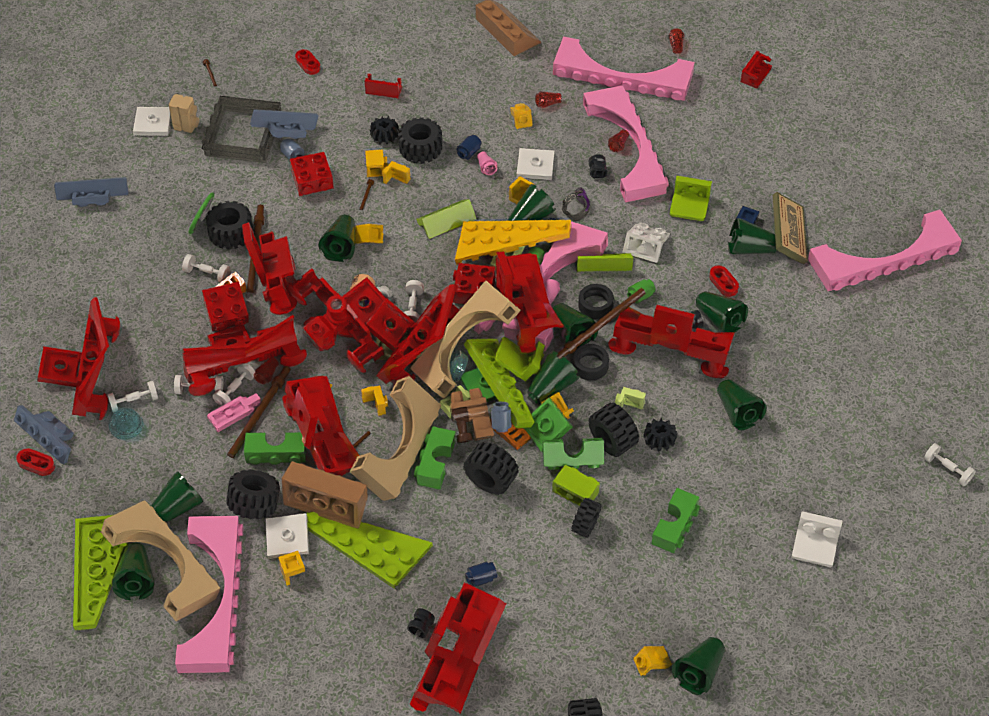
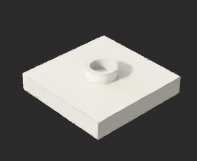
(152, 121)
(535, 164)
(287, 535)

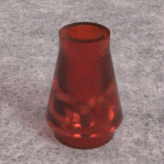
(676, 40)
(546, 99)
(618, 141)
(265, 372)

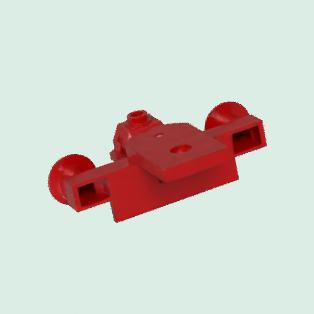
(274, 267)

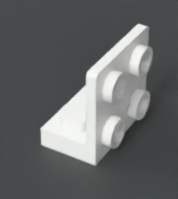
(645, 242)
(816, 539)

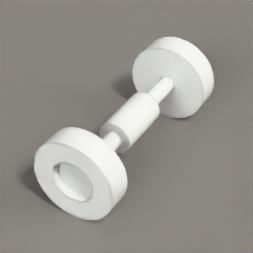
(189, 263)
(413, 288)
(244, 370)
(178, 384)
(133, 396)
(933, 453)

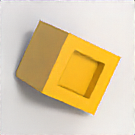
(518, 188)
(369, 234)
(291, 565)

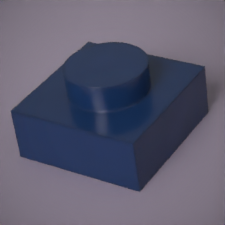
(748, 214)

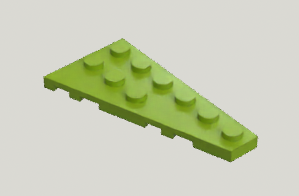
(374, 548)
(93, 571)

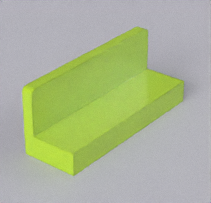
(447, 218)
(606, 262)

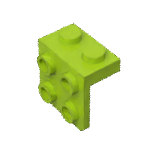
(690, 198)
(520, 364)

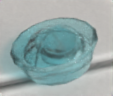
(458, 365)
(125, 424)

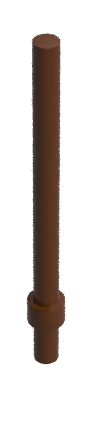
(258, 222)
(570, 346)
(277, 383)

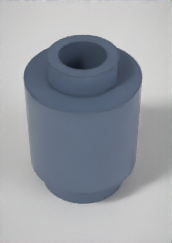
(291, 149)
(501, 416)

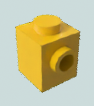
(375, 162)

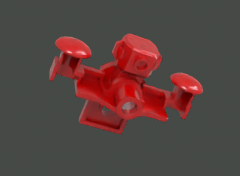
(342, 317)

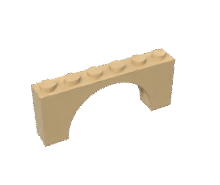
(434, 363)
(143, 525)

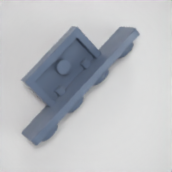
(285, 123)
(91, 191)
(46, 431)

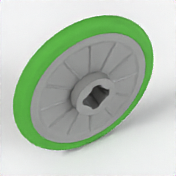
(201, 213)

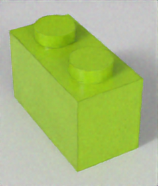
(575, 485)

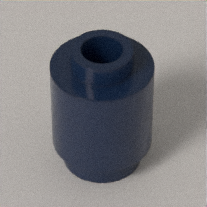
(468, 147)
(481, 574)

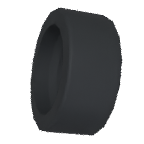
(595, 290)
(591, 374)

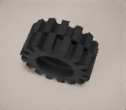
(586, 517)

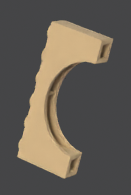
(418, 413)

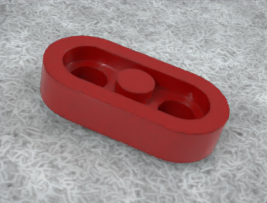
(307, 61)
(725, 281)
(36, 463)

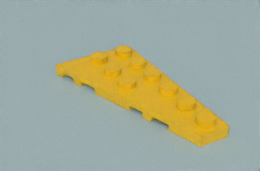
(490, 237)

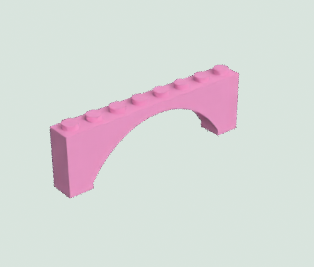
(667, 82)
(647, 176)
(582, 242)
(841, 270)
(211, 647)

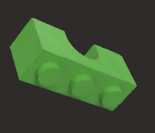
(438, 443)
(259, 451)
(590, 454)
(670, 534)

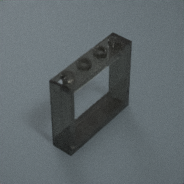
(240, 105)

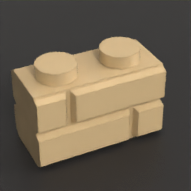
(183, 113)

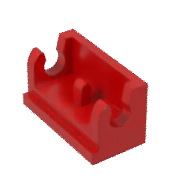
(756, 70)
(383, 88)

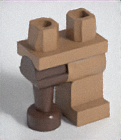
(472, 411)

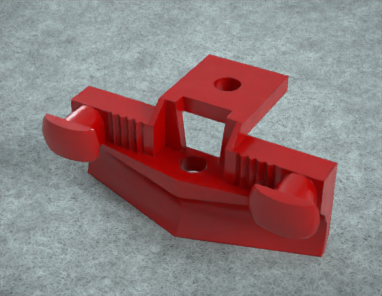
(524, 275)
(430, 323)
(656, 330)
(94, 345)
(213, 360)
(315, 411)
(451, 672)

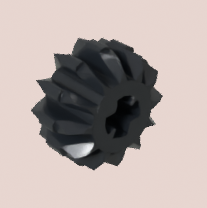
(384, 130)
(660, 434)

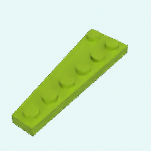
(499, 379)

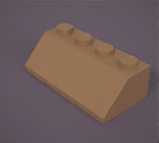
(505, 27)
(324, 494)

